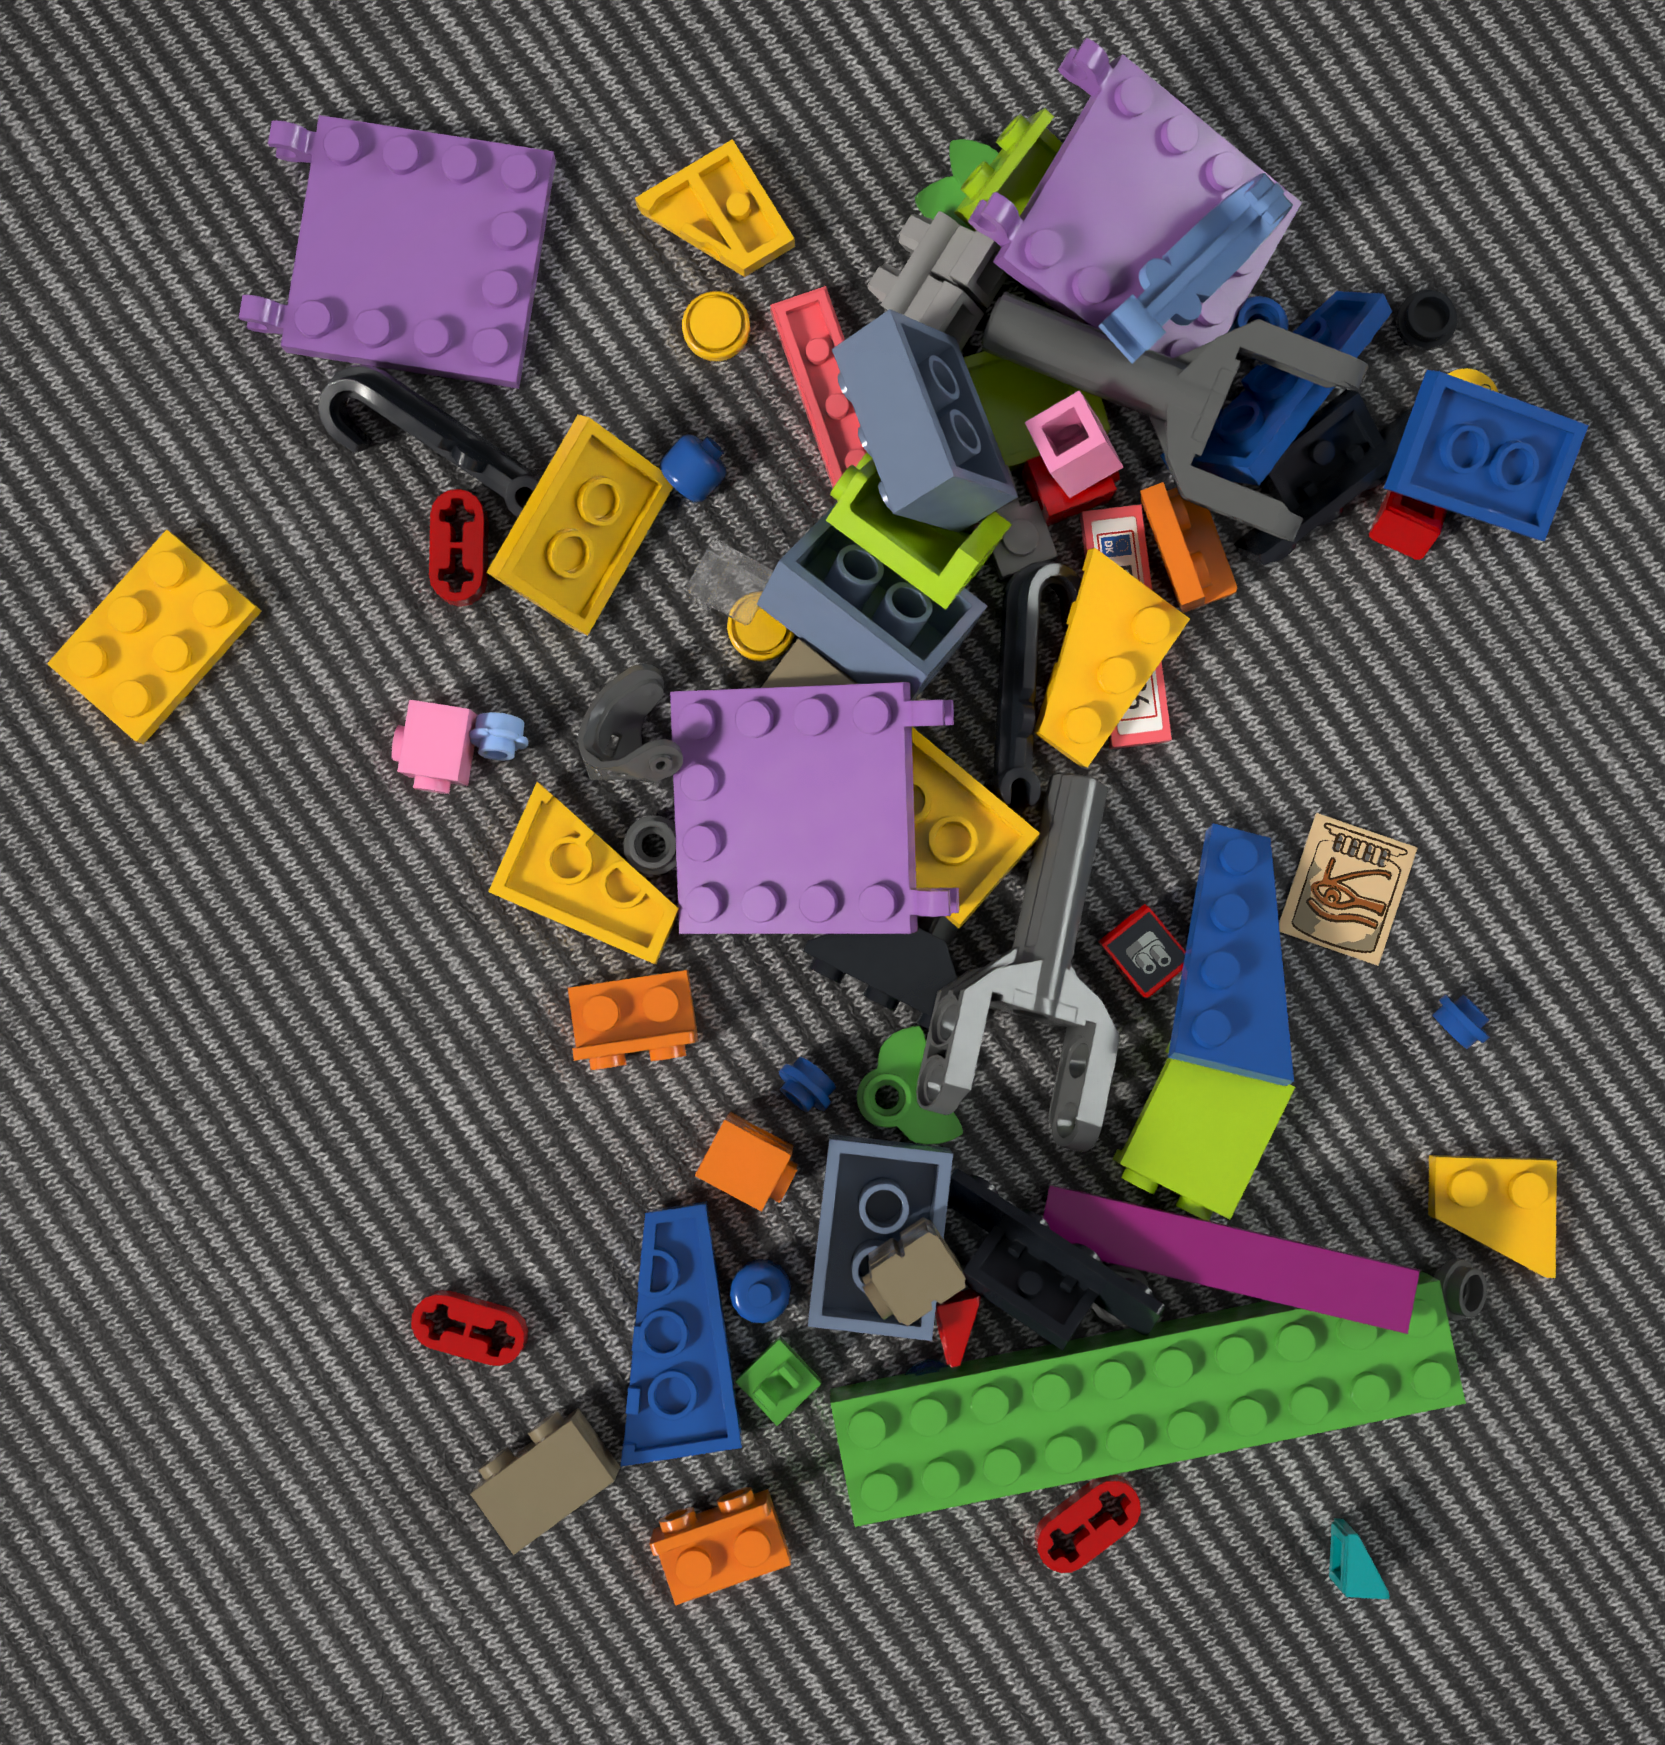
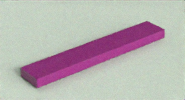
(1236, 1259)

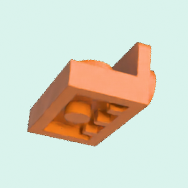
(1188, 548)
(633, 1017)
(720, 1544)

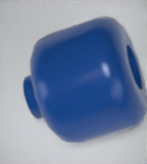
(694, 467)
(760, 1291)

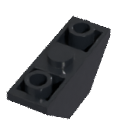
(893, 966)

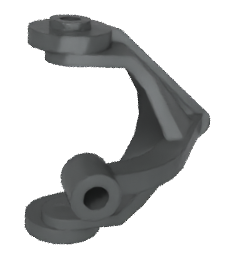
(621, 712)

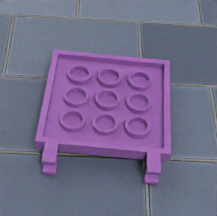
(1121, 194)
(411, 250)
(800, 810)

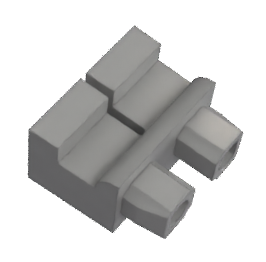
(941, 276)

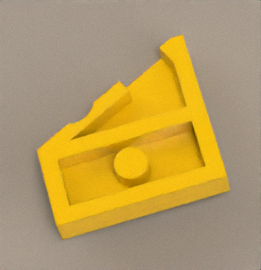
(720, 211)
(1499, 1204)

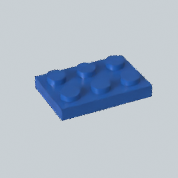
(1485, 455)

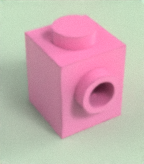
(1074, 444)
(435, 746)

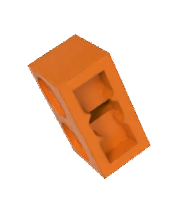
(748, 1163)

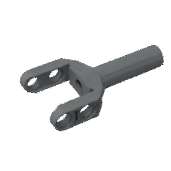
(1175, 393)
(1037, 979)

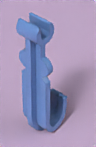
(1197, 266)

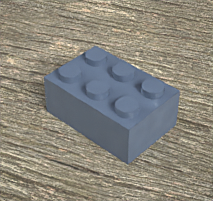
(922, 423)
(864, 611)
(868, 1198)

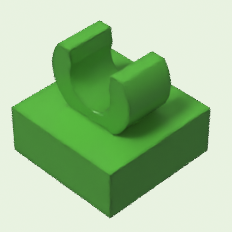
(778, 1380)

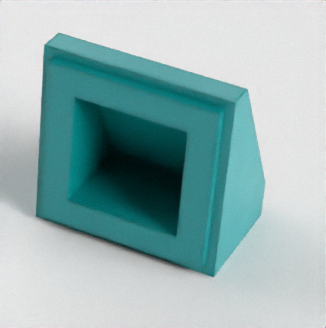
(1352, 1566)

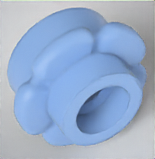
(498, 735)

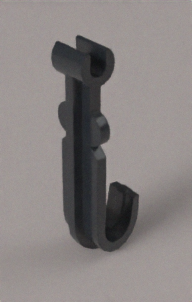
(427, 425)
(1019, 676)

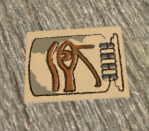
(1347, 889)

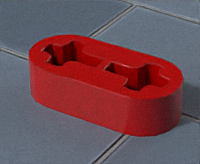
(444, 547)
(466, 1342)
(1097, 1534)

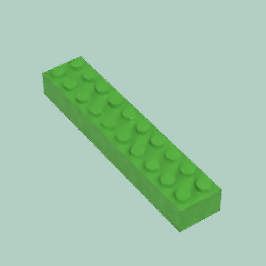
(1133, 1402)

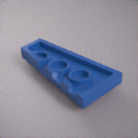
(1278, 405)
(1232, 974)
(681, 1362)

